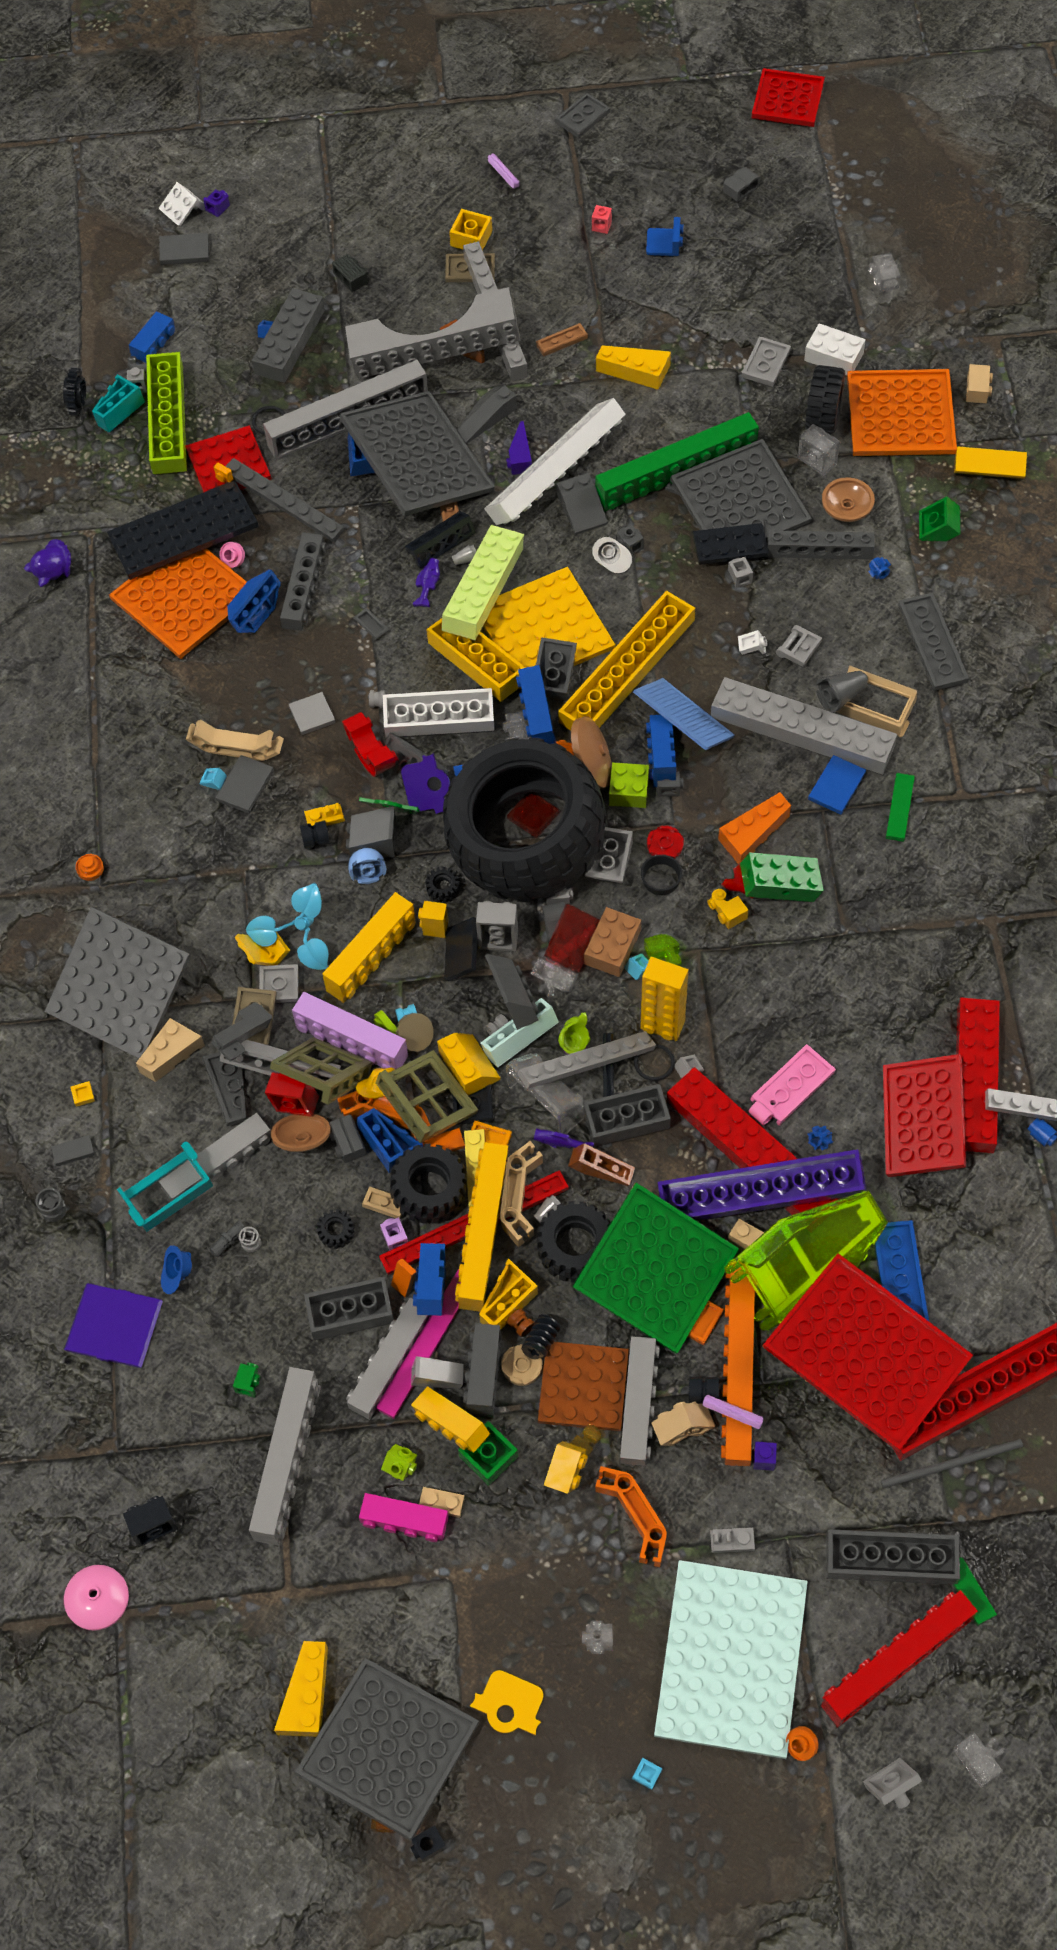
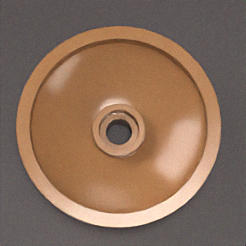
(848, 499)
(300, 1132)

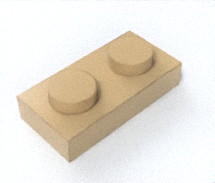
(381, 1203)
(442, 1500)

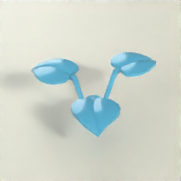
(305, 900)

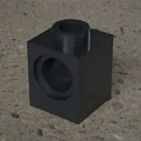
(438, 1844)

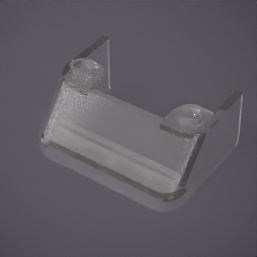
(554, 1096)

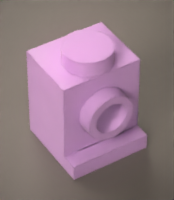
(393, 1226)

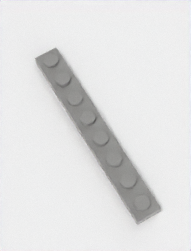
(586, 1059)

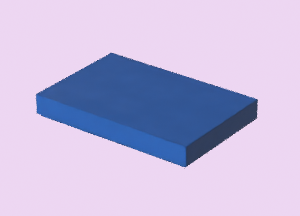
(837, 784)

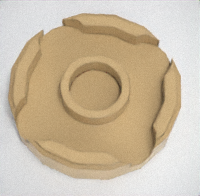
(519, 1368)

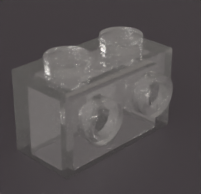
(515, 726)

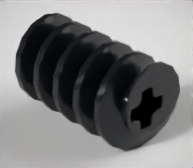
(541, 1337)

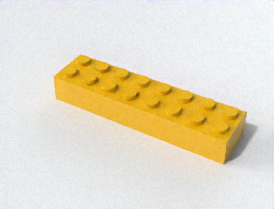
(482, 1231)

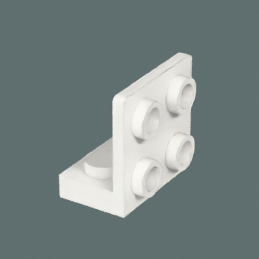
(180, 203)

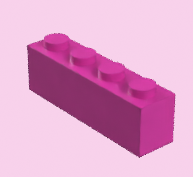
(403, 1517)

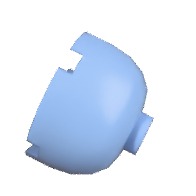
(366, 866)

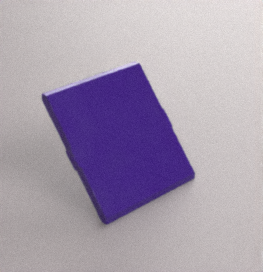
(113, 1325)

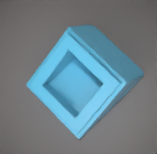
(213, 778)
(636, 966)

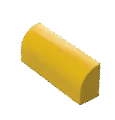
(990, 462)

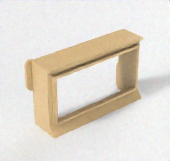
(876, 719)

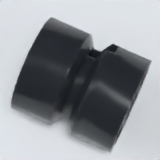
(314, 834)
(699, 1389)

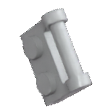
(803, 649)

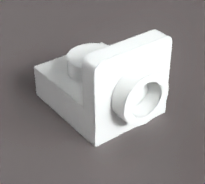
(752, 642)

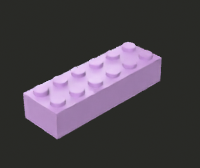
(349, 1032)

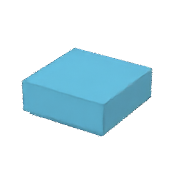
(647, 1773)

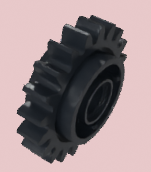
(74, 391)

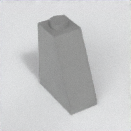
(437, 1373)

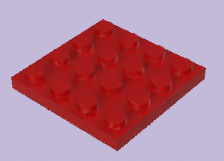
(788, 97)
(221, 449)

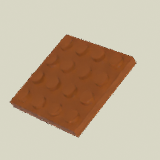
(583, 1386)

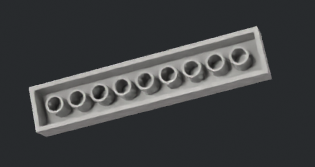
(322, 418)
(803, 725)

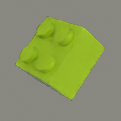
(629, 785)

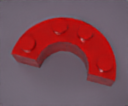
(370, 752)

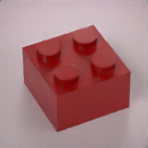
(291, 1095)

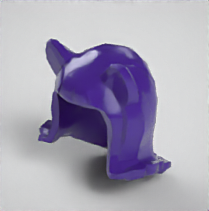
(50, 562)

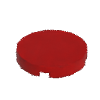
(665, 841)

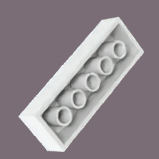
(438, 712)

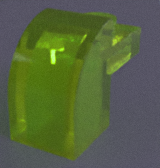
(663, 947)

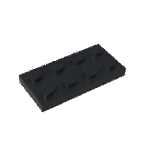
(730, 543)

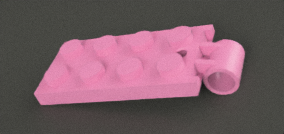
(790, 1086)

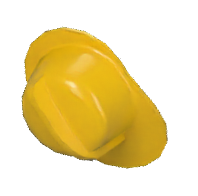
(368, 1087)

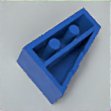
(385, 1137)
(431, 1279)

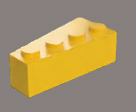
(634, 364)

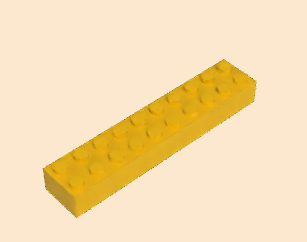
(629, 661)

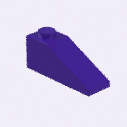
(519, 452)

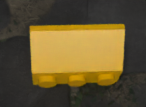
(467, 1062)

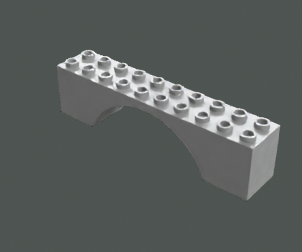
(486, 324)

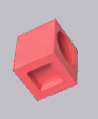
(601, 219)

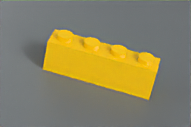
(450, 1419)

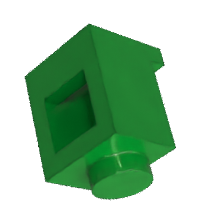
(246, 1379)

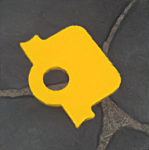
(514, 1692)

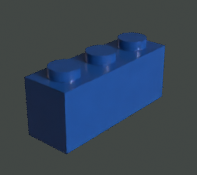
(152, 336)

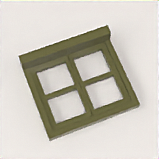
(334, 1087)
(406, 1109)

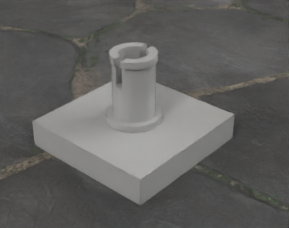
(892, 1783)

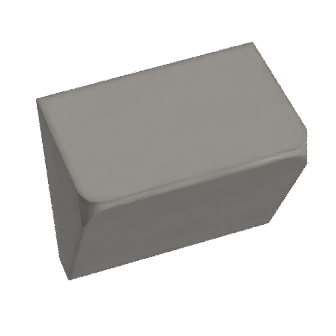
(686, 1063)

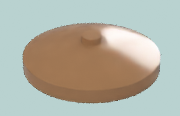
(592, 749)

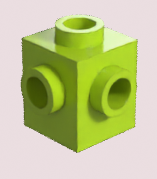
(399, 1462)

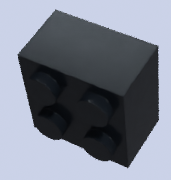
(150, 1520)

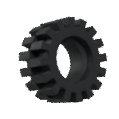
(440, 875)
(335, 1240)

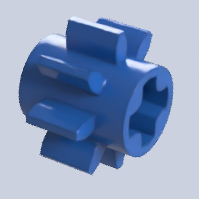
(879, 568)
(820, 1137)

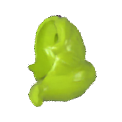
(574, 1034)

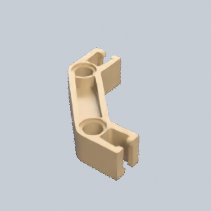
(233, 743)
(514, 1192)

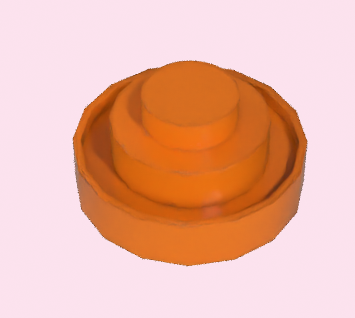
(89, 867)
(802, 1743)

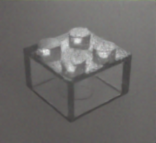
(818, 449)

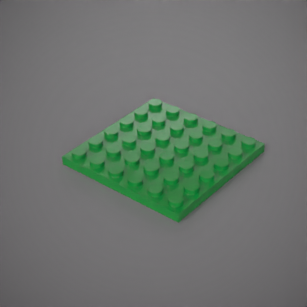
(655, 1268)

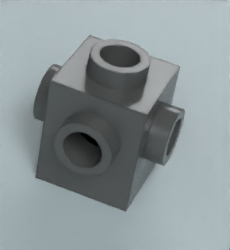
(631, 539)

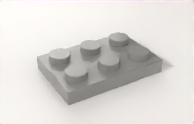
(766, 361)

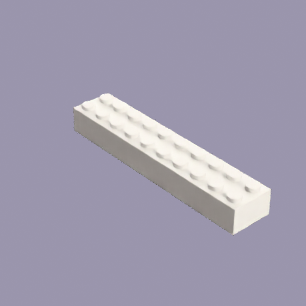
(555, 462)

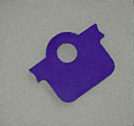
(416, 784)

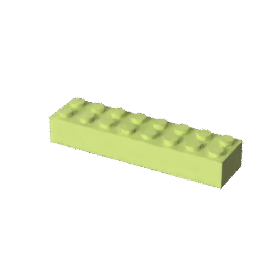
(482, 582)

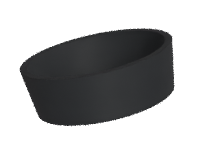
(666, 860)

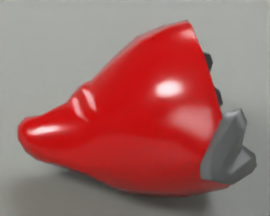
(734, 880)

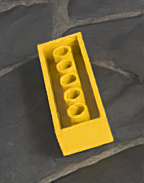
(479, 659)
(369, 948)
(663, 998)

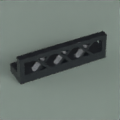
(440, 532)

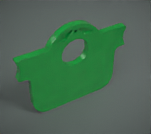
(384, 804)

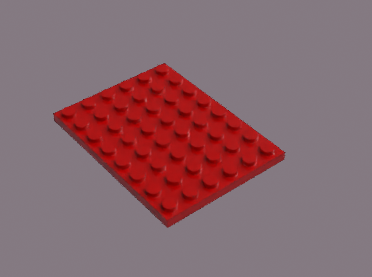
(868, 1352)

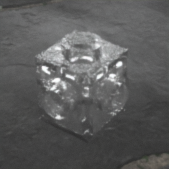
(599, 1645)

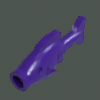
(427, 579)
(557, 1139)

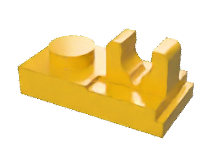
(331, 814)

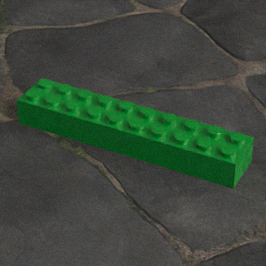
(655, 469)

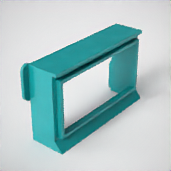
(178, 1203)

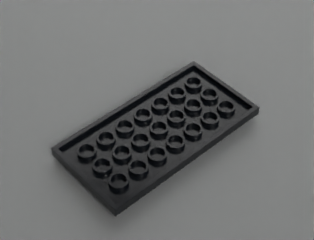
(182, 529)

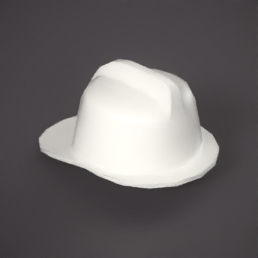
(612, 555)

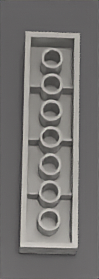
(284, 1457)

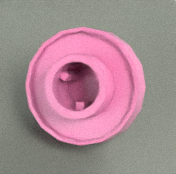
(232, 554)

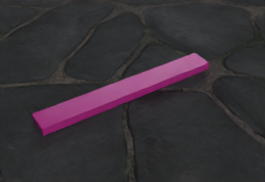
(423, 1347)

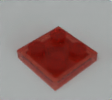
(532, 814)

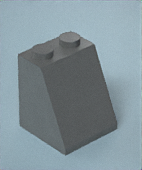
(373, 830)

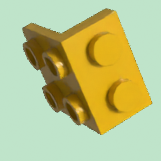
(262, 955)

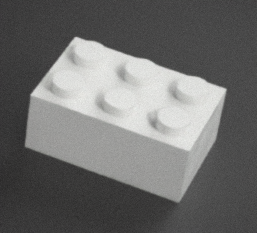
(834, 348)

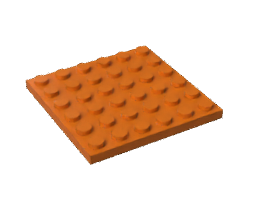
(901, 412)
(181, 600)

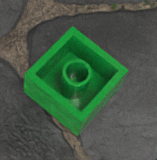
(491, 1456)

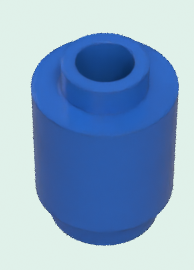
(1043, 1132)

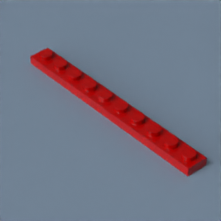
(455, 1230)

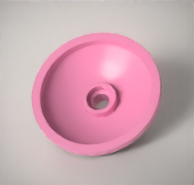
(104, 1608)

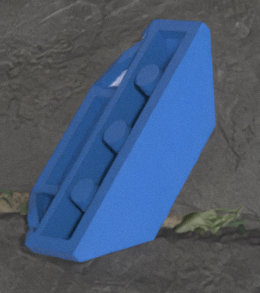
(254, 602)

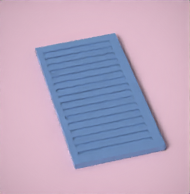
(684, 714)

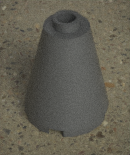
(840, 689)

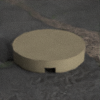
(416, 1030)

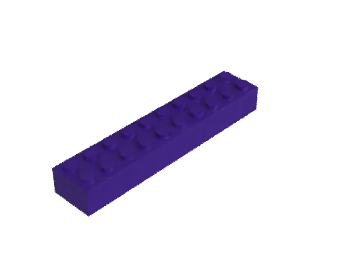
(766, 1186)

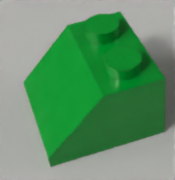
(939, 521)

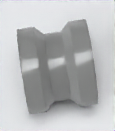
(376, 698)

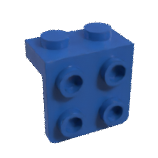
(665, 241)

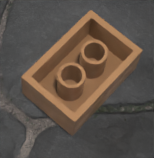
(612, 942)

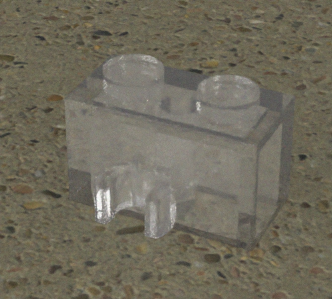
(885, 272)
(553, 975)
(979, 1759)

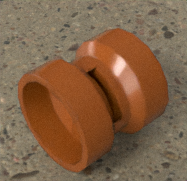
(520, 1322)

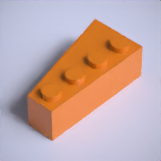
(754, 827)

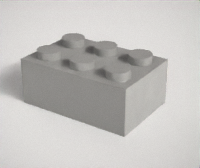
(497, 926)

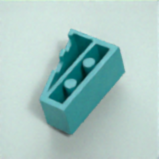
(117, 404)

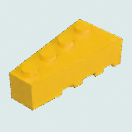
(304, 1699)

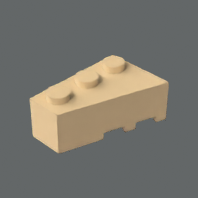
(168, 1049)

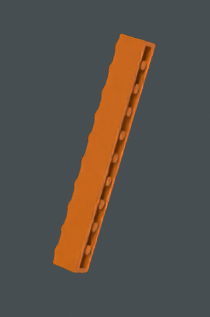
(738, 1369)

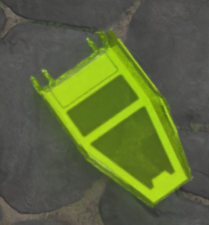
(801, 1246)

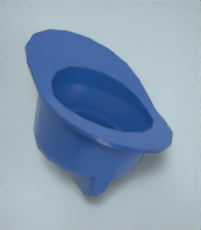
(175, 1268)

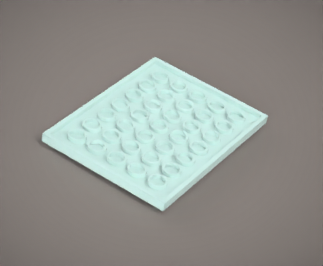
(731, 1659)

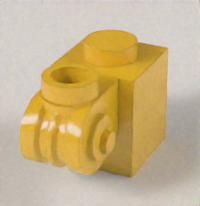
(729, 912)

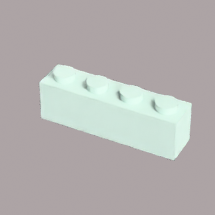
(509, 1041)

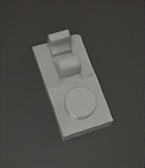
(732, 1540)

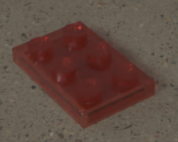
(571, 938)

